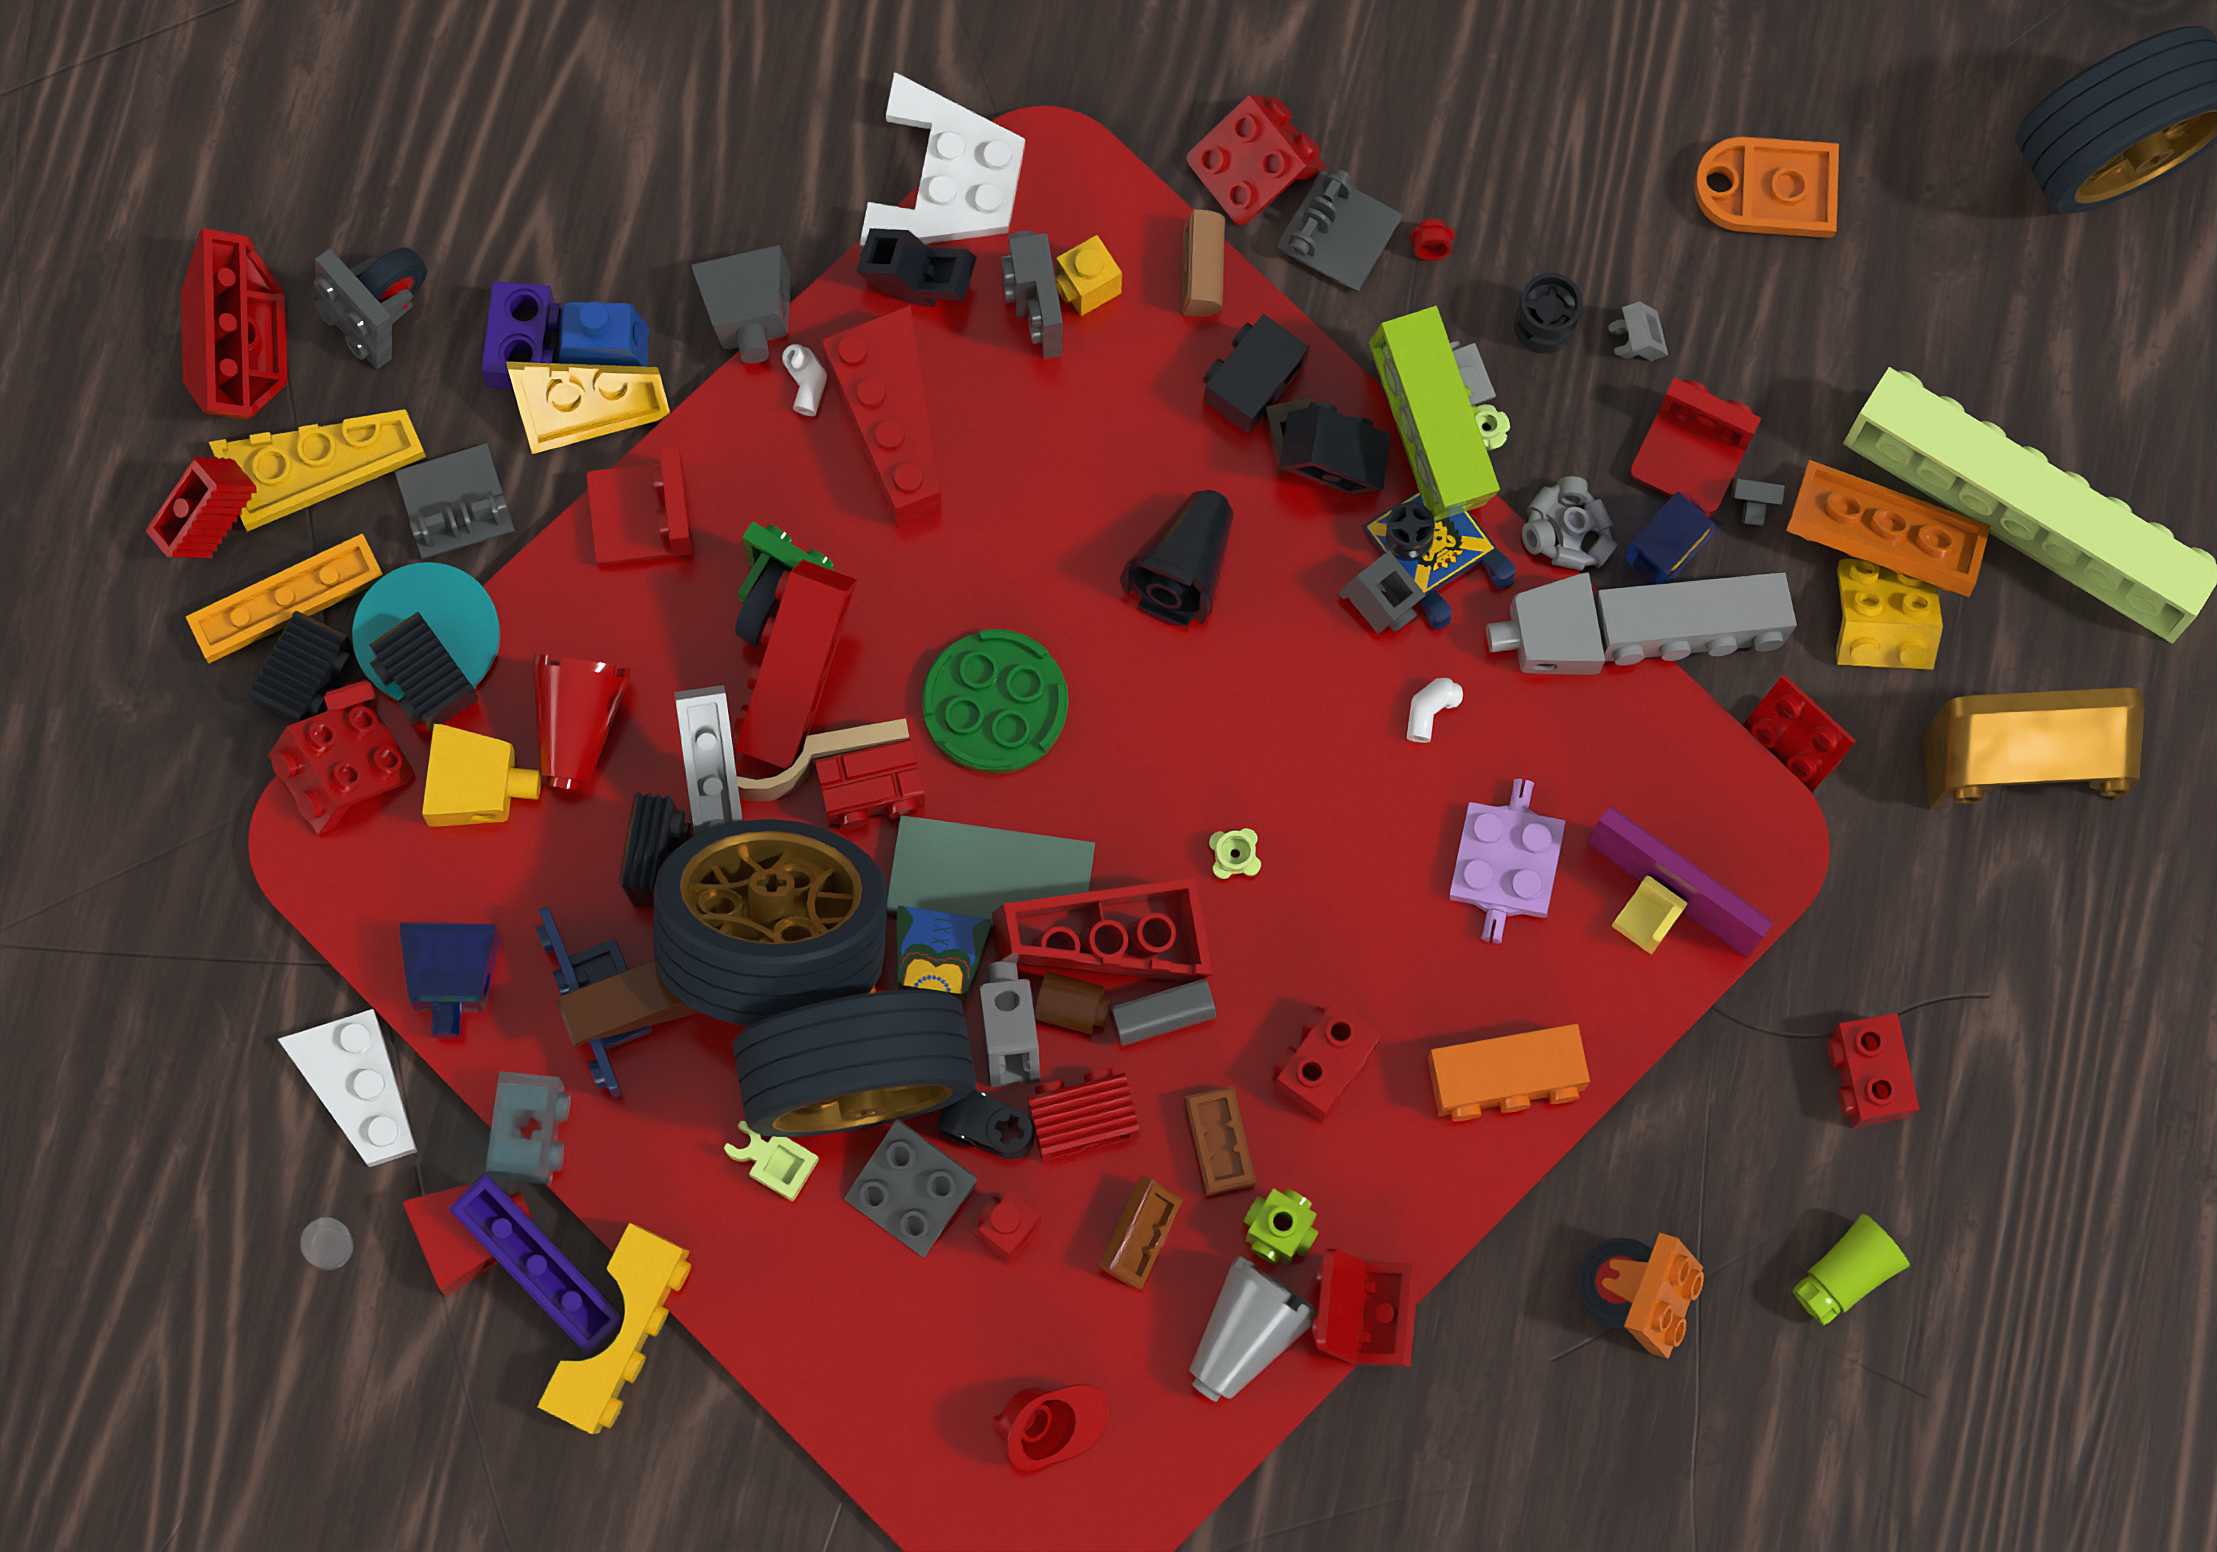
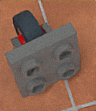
(368, 298)

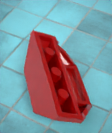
(232, 327)

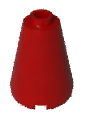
(574, 715)

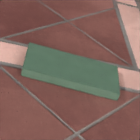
(981, 868)

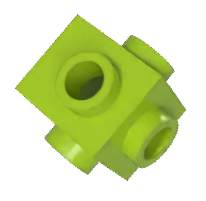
(1275, 1244)

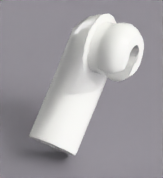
(809, 376)
(1427, 702)

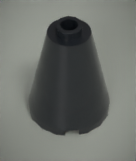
(1182, 561)

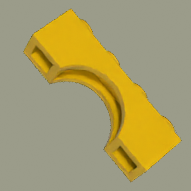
(646, 1272)

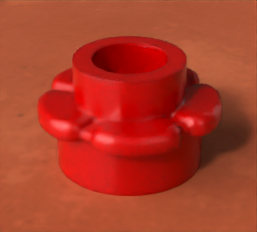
(1432, 240)

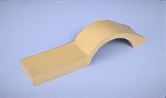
(820, 747)

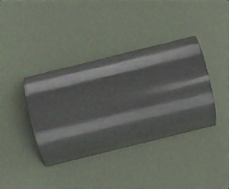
(1163, 1012)

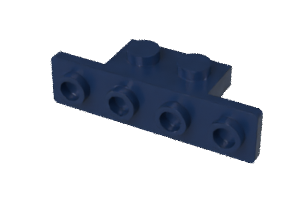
(581, 971)

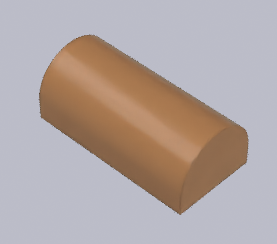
(1203, 264)

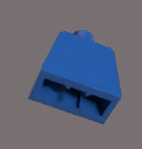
(602, 335)

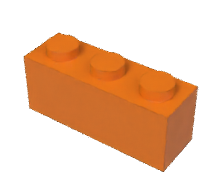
(1508, 1072)

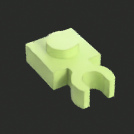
(778, 1164)

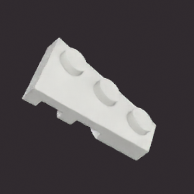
(356, 1083)

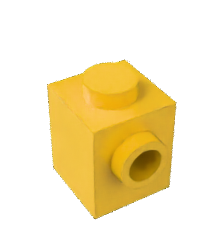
(1087, 276)

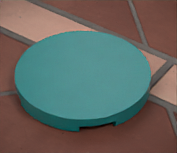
(449, 603)

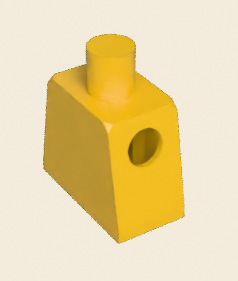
(473, 779)

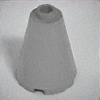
(1247, 1330)

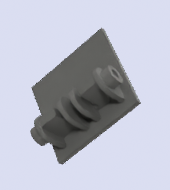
(1339, 230)
(454, 501)
(911, 1188)

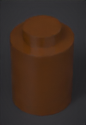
(1072, 1003)

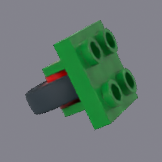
(769, 555)

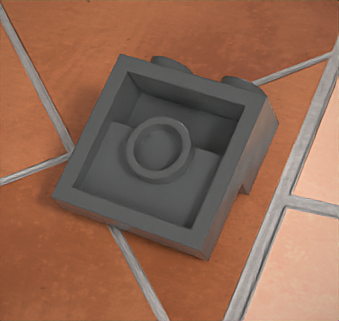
(1031, 284)

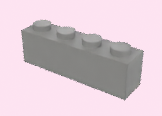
(1695, 618)

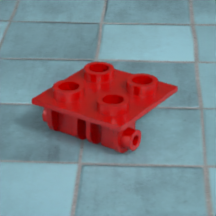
(1799, 733)

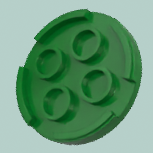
(995, 701)

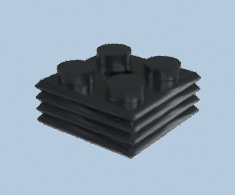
(652, 834)

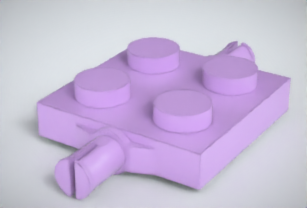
(1507, 860)

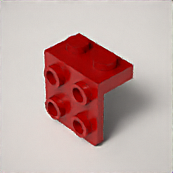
(1254, 157)
(1694, 444)
(338, 762)
(1366, 1310)

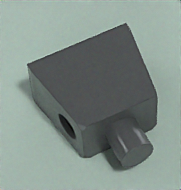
(747, 299)

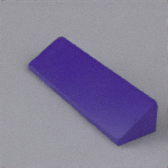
(536, 1263)

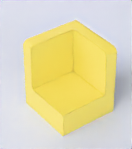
(1649, 914)

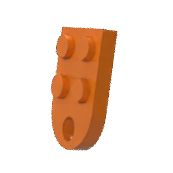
(1774, 186)

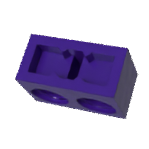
(509, 336)

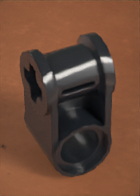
(978, 1124)

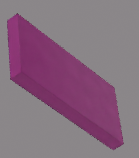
(1707, 899)

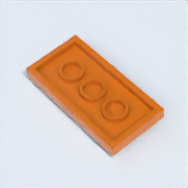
(1889, 528)

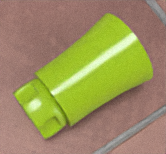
(1850, 1270)

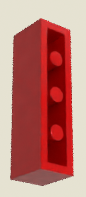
(794, 663)

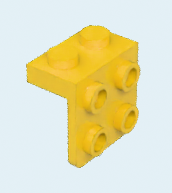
(1886, 618)

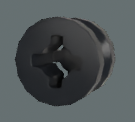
(1410, 519)

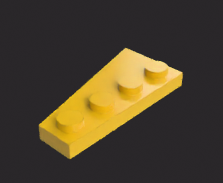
(318, 461)

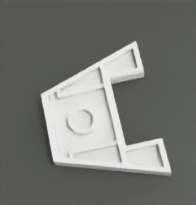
(966, 172)

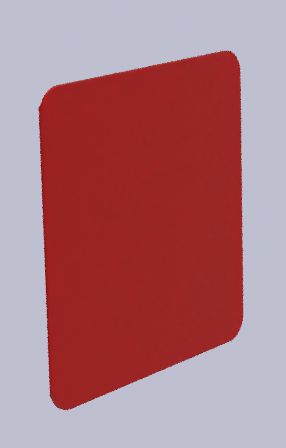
(1255, 720)

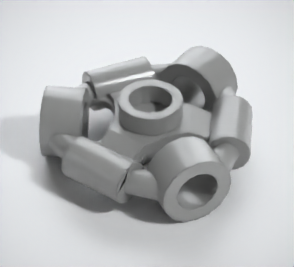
(1551, 511)

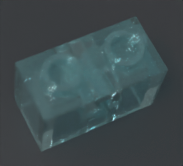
(516, 1101)

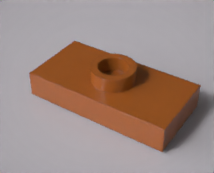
(1220, 1140)
(1140, 1232)

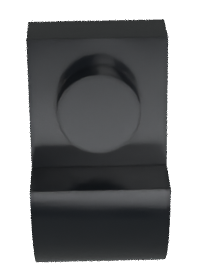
(913, 271)

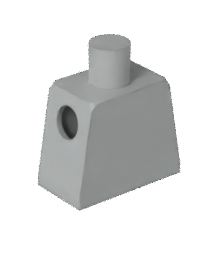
(1553, 629)
(1009, 1027)

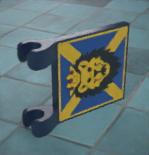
(1456, 548)

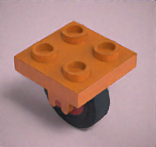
(1642, 1289)

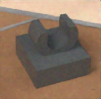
(1756, 495)

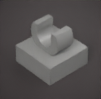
(1644, 333)

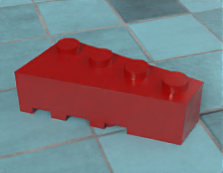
(1120, 931)

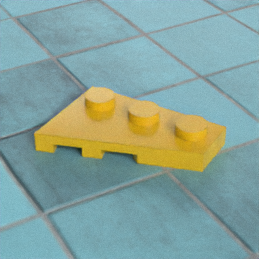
(584, 401)

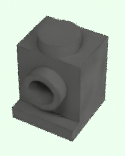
(1384, 594)

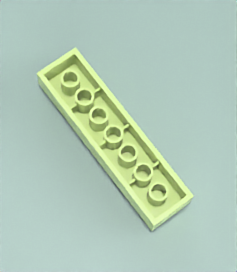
(2033, 505)

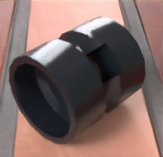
(1548, 313)

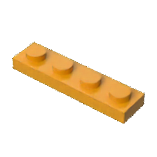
(271, 602)

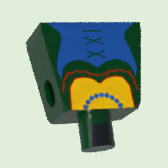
(940, 950)

